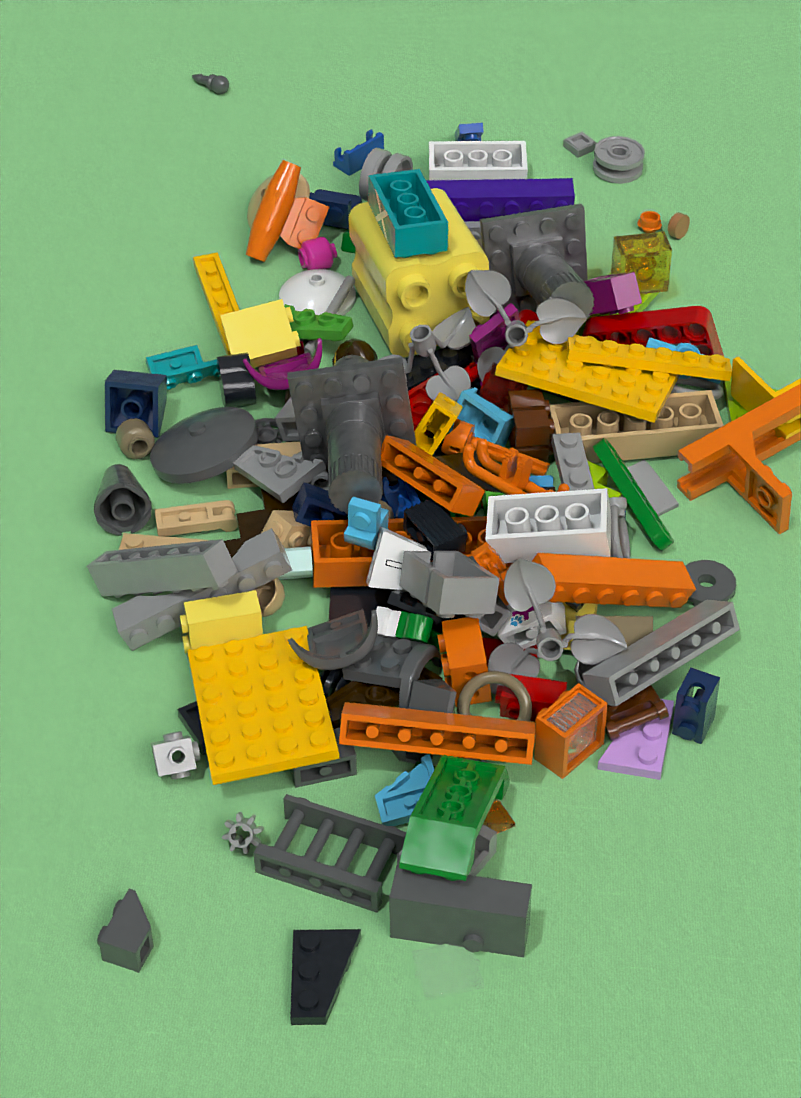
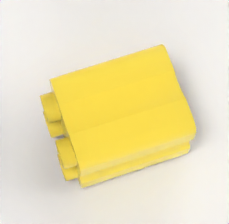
(415, 288)

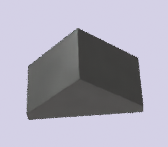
(432, 696)

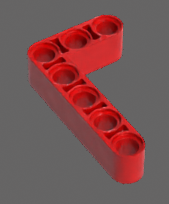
(670, 325)

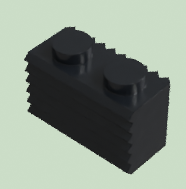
(434, 527)

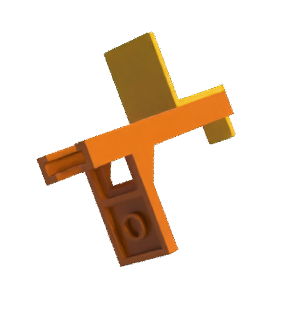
(739, 447)

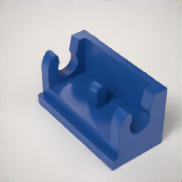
(353, 159)
(399, 496)

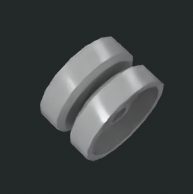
(380, 162)

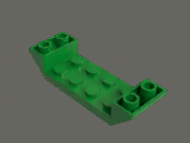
(450, 817)

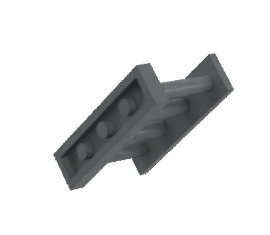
(322, 878)

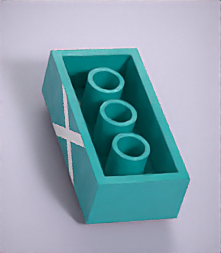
(408, 213)

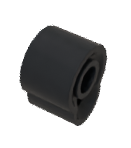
(235, 381)

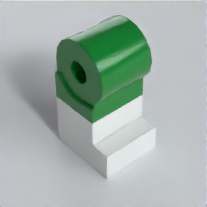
(403, 625)

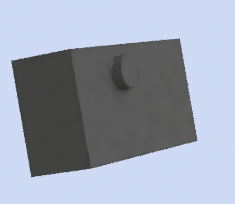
(471, 913)

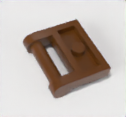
(634, 712)

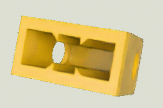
(437, 420)

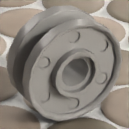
(618, 159)

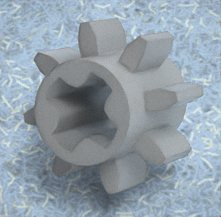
(247, 825)

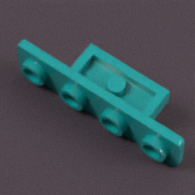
(182, 366)

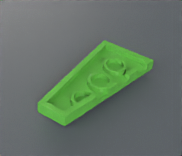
(323, 326)

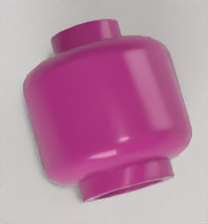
(317, 254)

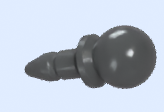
(218, 84)

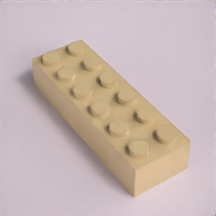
(680, 423)

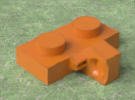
(491, 561)

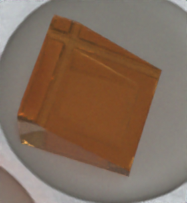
(498, 818)

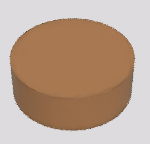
(678, 225)

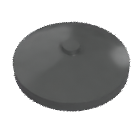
(203, 445)

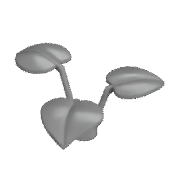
(490, 289)
(452, 333)
(594, 636)

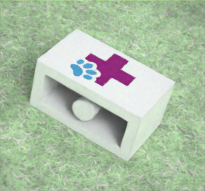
(524, 626)

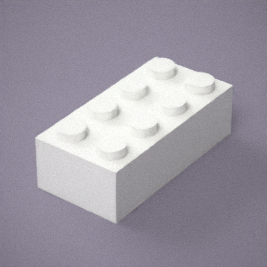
(477, 160)
(549, 523)

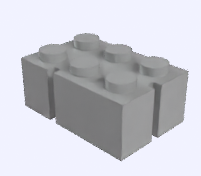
(450, 585)

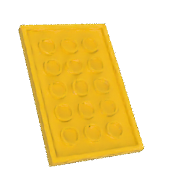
(611, 387)
(261, 706)

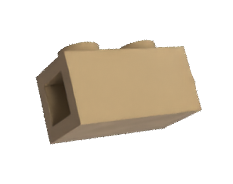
(289, 532)

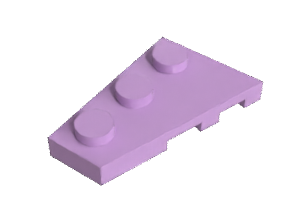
(639, 749)

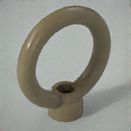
(496, 677)

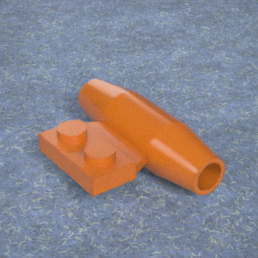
(284, 215)

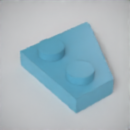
(400, 798)

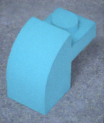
(364, 522)

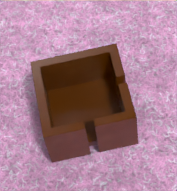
(532, 423)

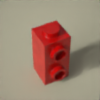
(541, 691)

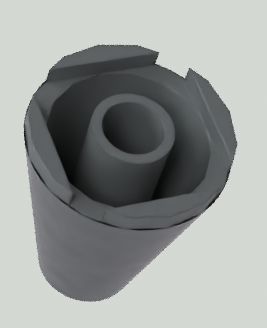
(121, 502)

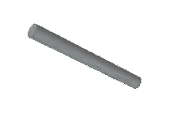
(333, 307)

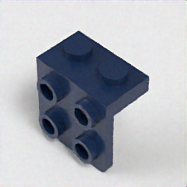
(339, 206)

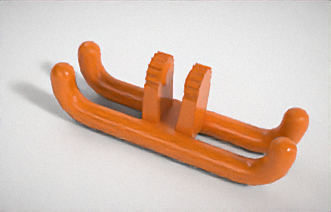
(508, 478)

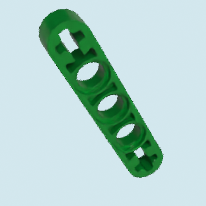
(633, 494)

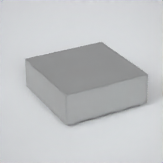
(579, 144)

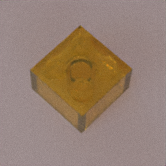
(645, 255)

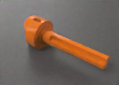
(464, 434)

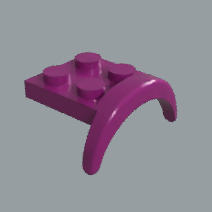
(491, 333)
(275, 374)

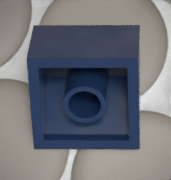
(135, 396)

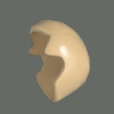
(270, 597)

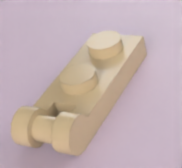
(196, 518)

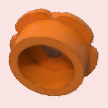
(649, 221)

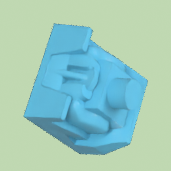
(489, 419)

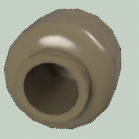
(135, 438)

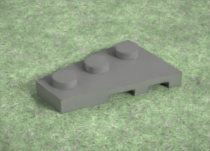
(277, 473)

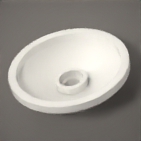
(315, 291)

